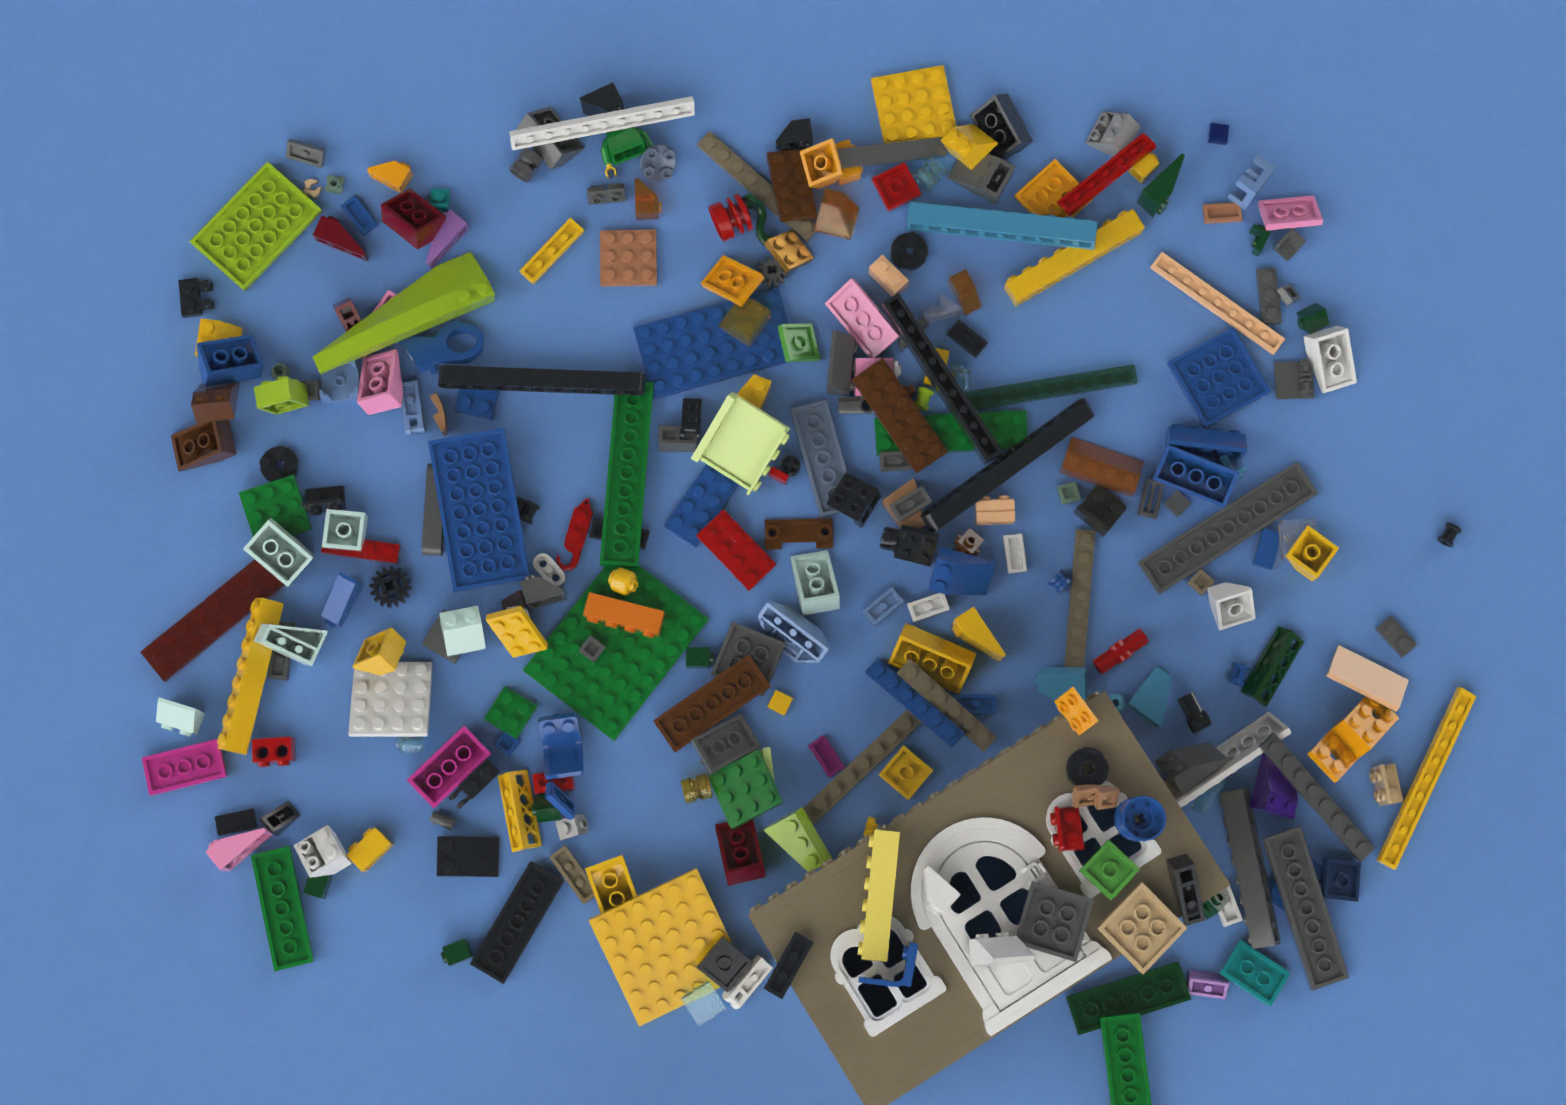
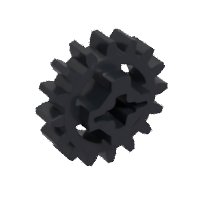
(393, 580)

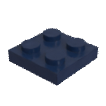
(1340, 879)

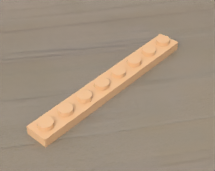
(1217, 303)

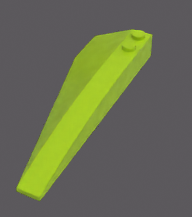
(428, 302)

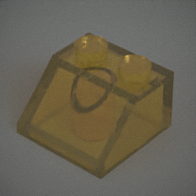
(746, 321)

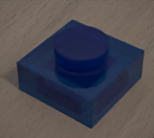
(1218, 133)

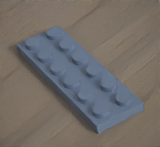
(820, 451)

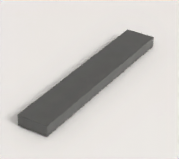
(891, 152)

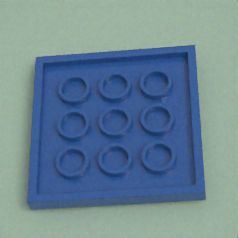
(1218, 377)

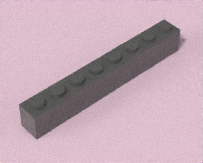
(1250, 868)

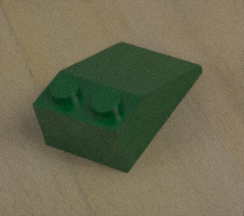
(1156, 195)

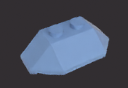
(802, 638)

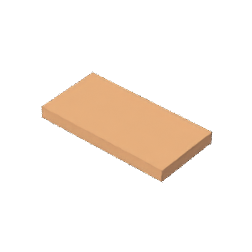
(1367, 678)

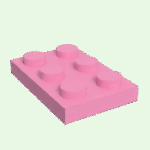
(1290, 212)

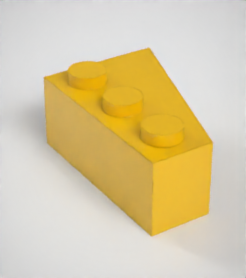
(756, 391)

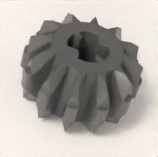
(771, 278)

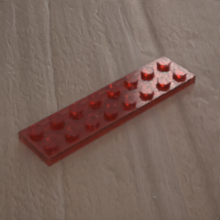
(210, 620)

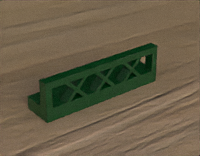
(1271, 663)

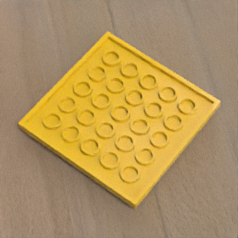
(659, 942)

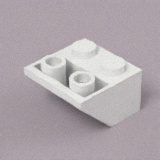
(322, 853)

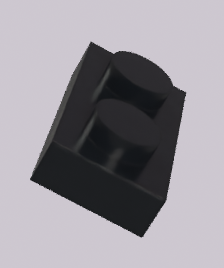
(967, 338)

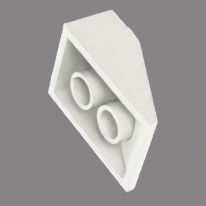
(1331, 358)
(998, 950)

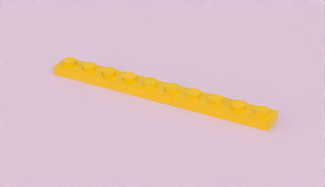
(1426, 778)

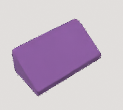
(1207, 984)

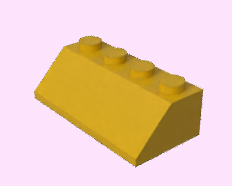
(937, 657)

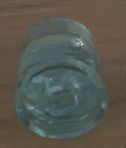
(930, 173)

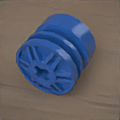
(1151, 816)

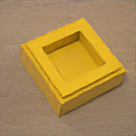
(780, 702)

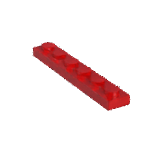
(1106, 174)

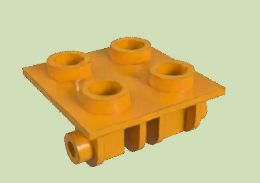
(1076, 711)

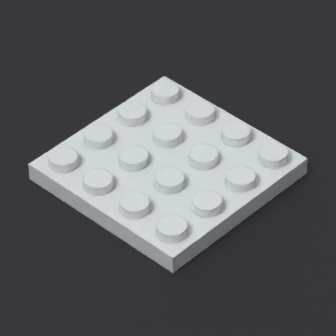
(391, 702)

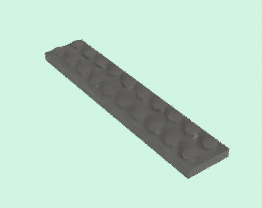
(1227, 528)

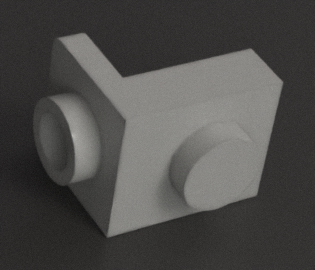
(573, 827)

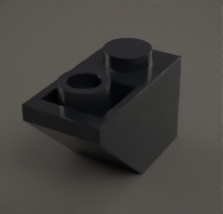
(796, 135)

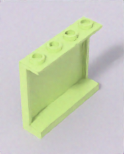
(742, 442)

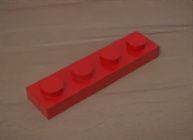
(370, 551)

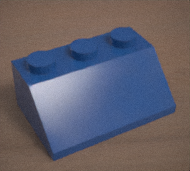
(229, 360)

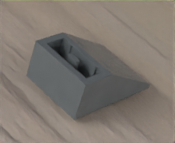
(986, 179)

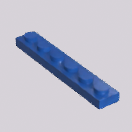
(914, 703)

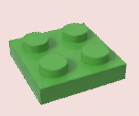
(799, 342)
(1109, 870)

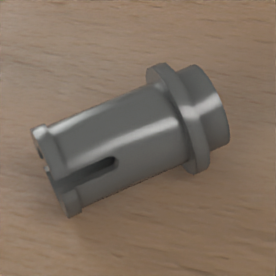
(442, 820)

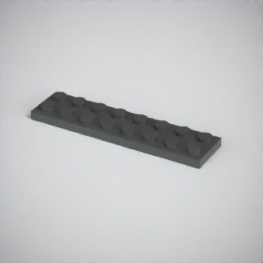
(1305, 908)

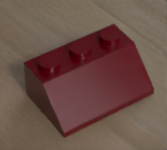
(412, 218)

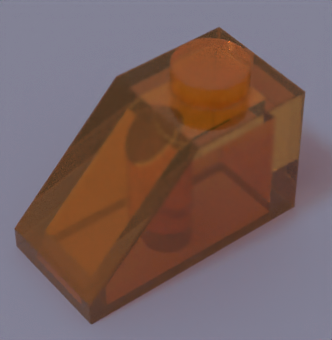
(646, 202)
(964, 292)

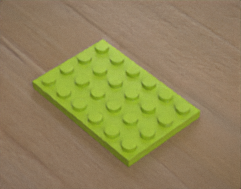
(256, 226)

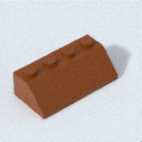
(1102, 467)

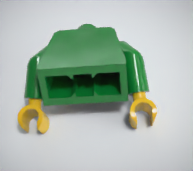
(623, 146)

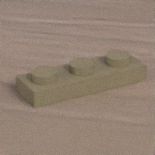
(573, 874)

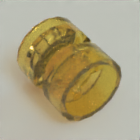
(696, 788)

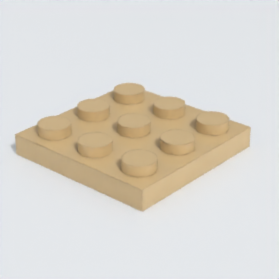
(1141, 928)

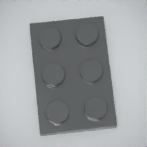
(725, 743)

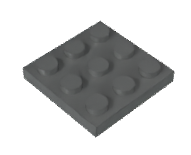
(745, 641)
(1054, 921)

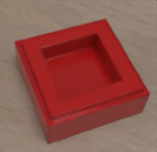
(778, 475)

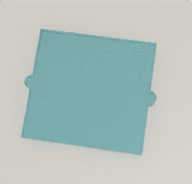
(703, 1003)

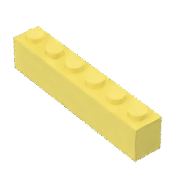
(880, 895)

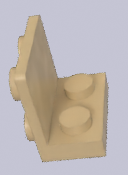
(1386, 784)

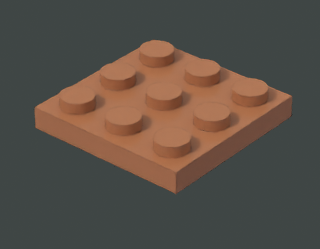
(628, 258)

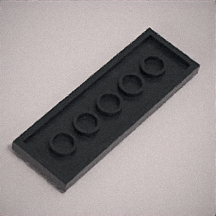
(517, 922)

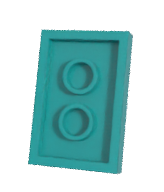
(1254, 973)

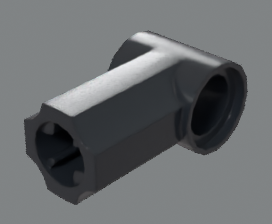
(1195, 717)

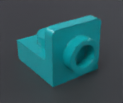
(440, 199)

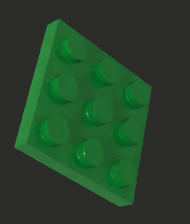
(278, 501)
(745, 789)

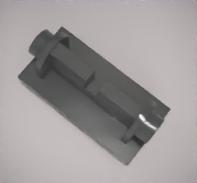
(599, 195)

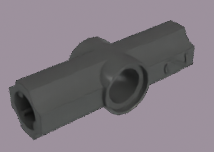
(852, 405)

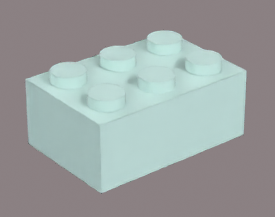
(279, 552)

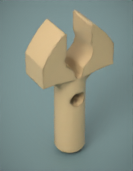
(314, 193)

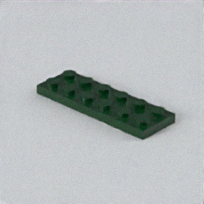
(1133, 994)

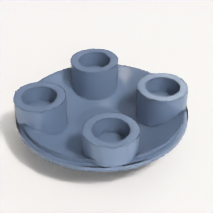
(658, 162)

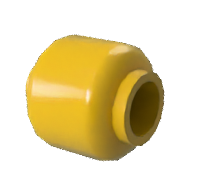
(623, 581)

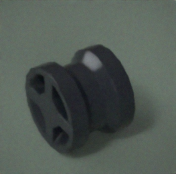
(793, 465)

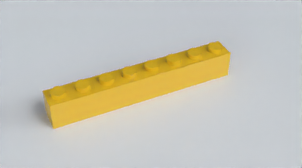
(1069, 260)
(249, 680)

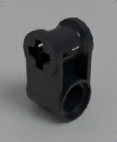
(524, 507)

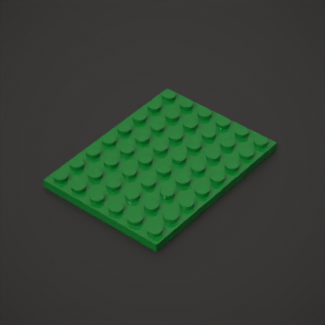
(629, 667)

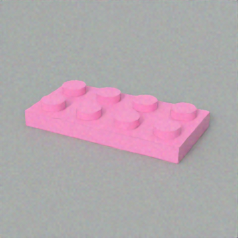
(862, 319)

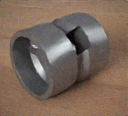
(525, 165)

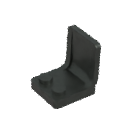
(1100, 510)

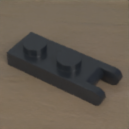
(691, 416)

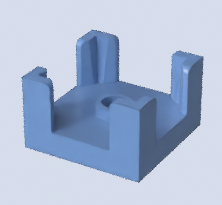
(1251, 182)
(340, 383)

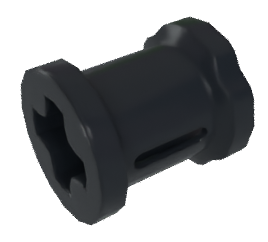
(1449, 534)

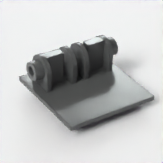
(1294, 380)

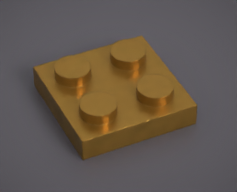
(788, 251)

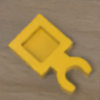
(870, 826)

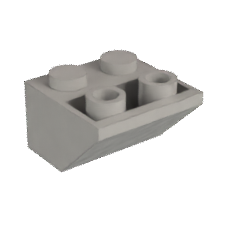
(1113, 132)

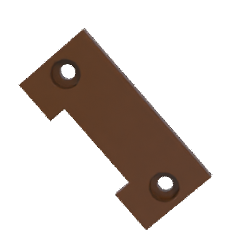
(798, 532)

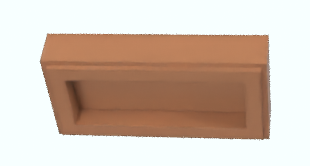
(1221, 213)

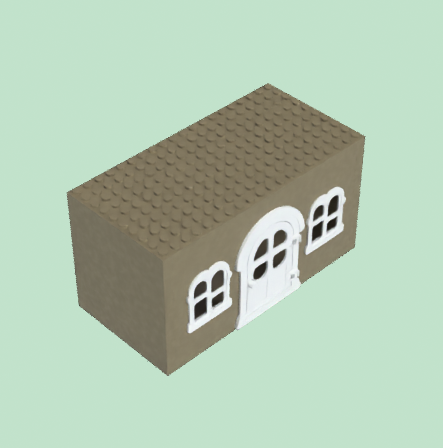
(988, 812)

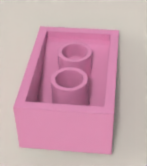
(380, 383)
(232, 850)

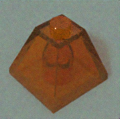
(836, 215)

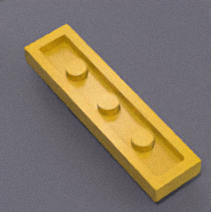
(551, 251)

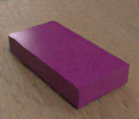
(826, 756)

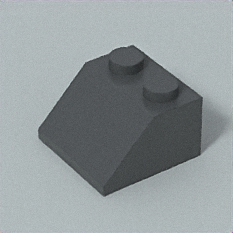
(541, 592)

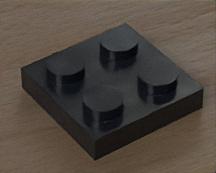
(724, 964)

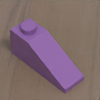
(446, 238)

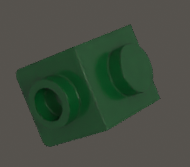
(1214, 904)

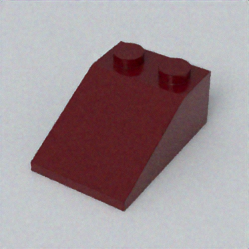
(740, 853)

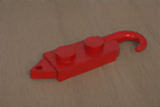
(577, 534)

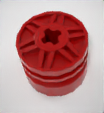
(730, 217)

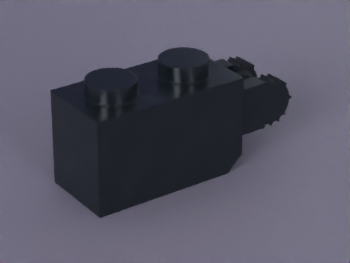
(476, 781)

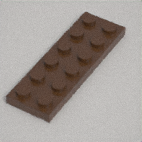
(899, 415)
(712, 703)

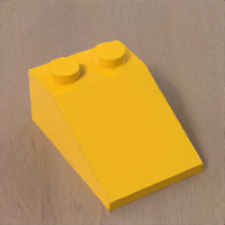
(975, 632)
(611, 883)

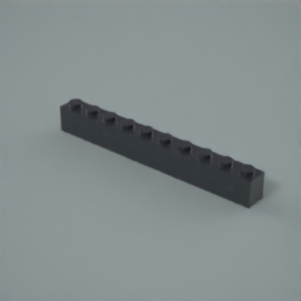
(941, 379)

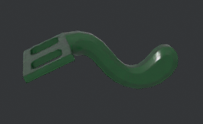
(762, 214)

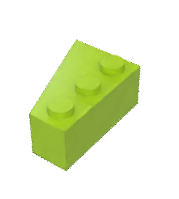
(799, 839)

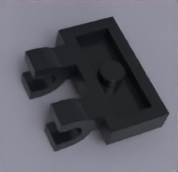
(190, 297)

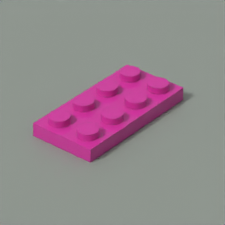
(184, 767)

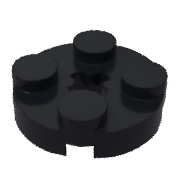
(898, 250)
(280, 454)
(1081, 758)

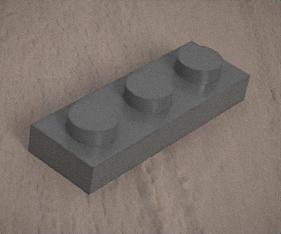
(1268, 296)

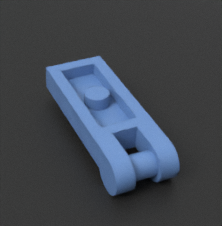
(412, 408)

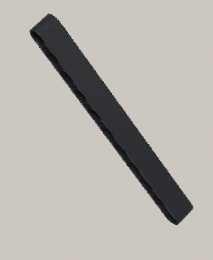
(542, 380)
(1007, 465)

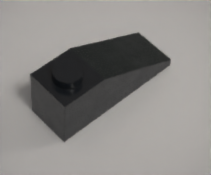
(1186, 888)

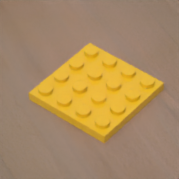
(913, 105)

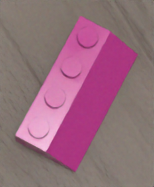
(448, 766)

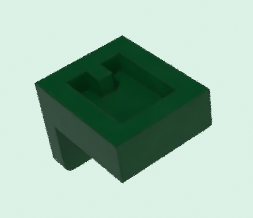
(1260, 239)

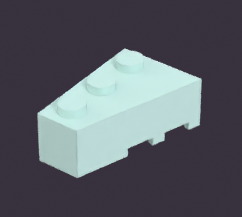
(293, 642)

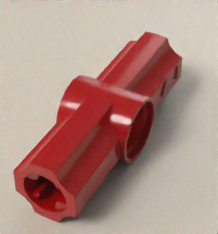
(1120, 651)

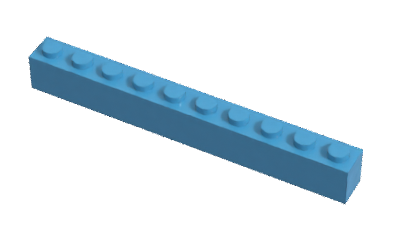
(1002, 225)

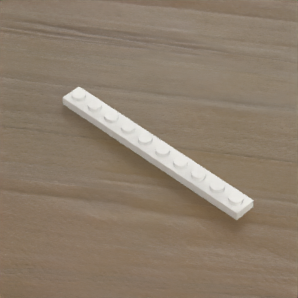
(601, 123)

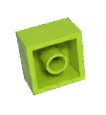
(281, 395)

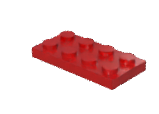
(736, 550)

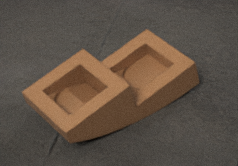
(440, 418)
(1098, 795)

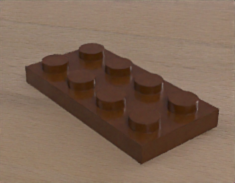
(790, 186)

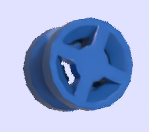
(1059, 581)

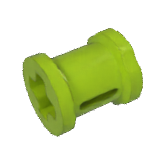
(923, 398)

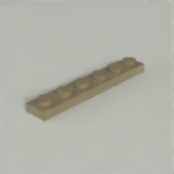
(947, 705)

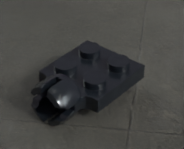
(910, 544)

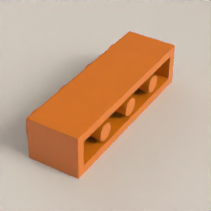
(623, 614)

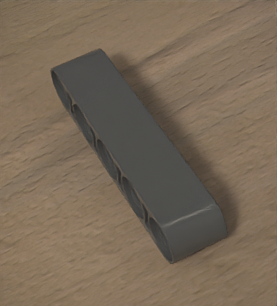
(432, 525)

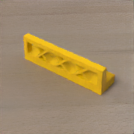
(515, 810)

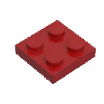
(896, 187)

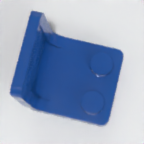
(561, 745)
(909, 954)

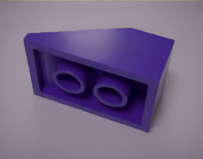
(1273, 792)

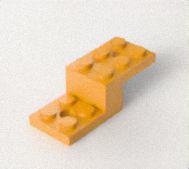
(1352, 737)

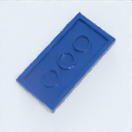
(700, 504)

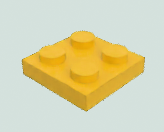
(905, 772)

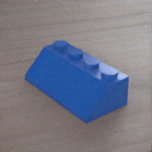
(1207, 442)
(1195, 475)

